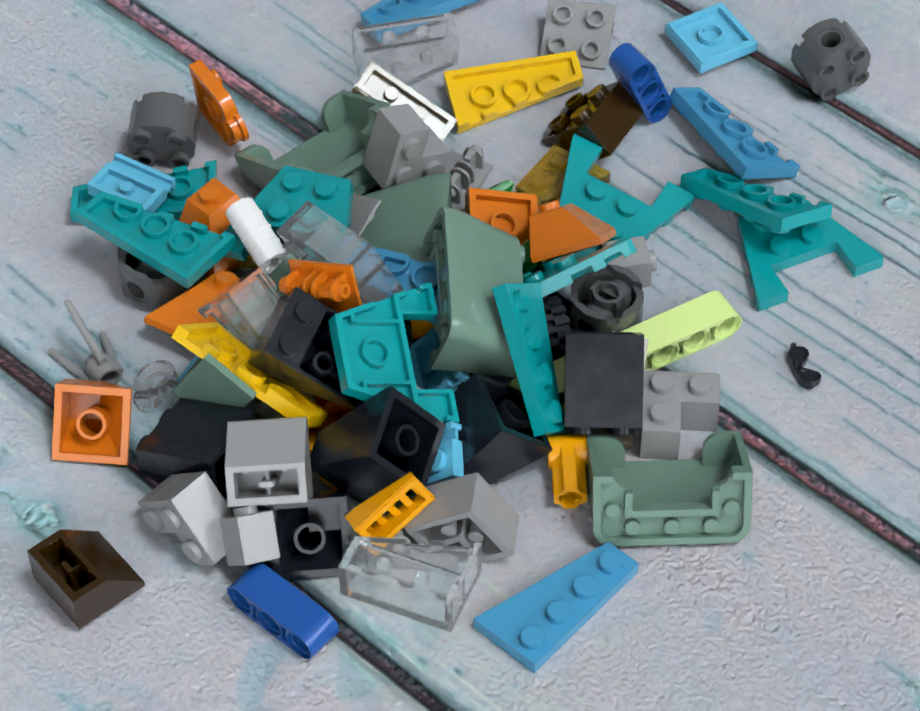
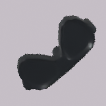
(797, 359)

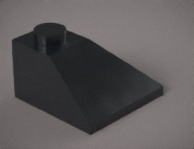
(311, 535)

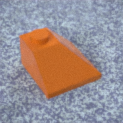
(209, 208)
(564, 230)
(184, 306)
(91, 422)

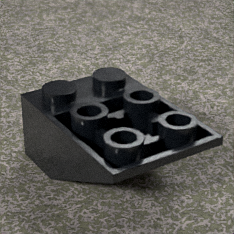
(299, 348)

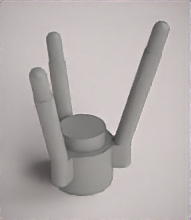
(99, 365)

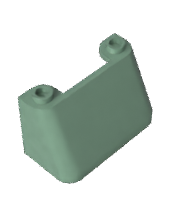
(333, 152)
(407, 214)
(469, 263)
(670, 499)

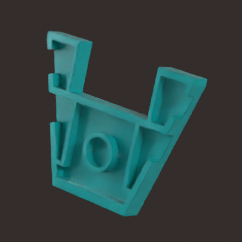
(290, 191)
(609, 204)
(774, 252)
(564, 269)
(375, 351)

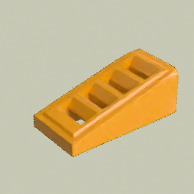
(371, 510)

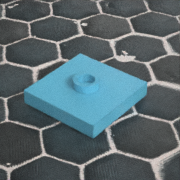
(711, 37)

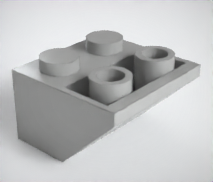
(268, 462)

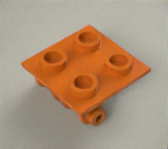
(326, 281)

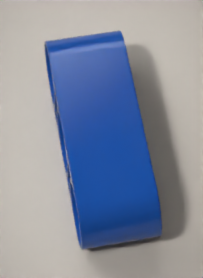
(641, 81)
(283, 610)

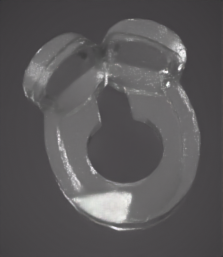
(147, 398)

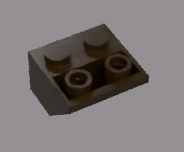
(598, 116)
(82, 573)

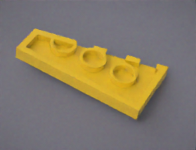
(502, 88)
(233, 354)

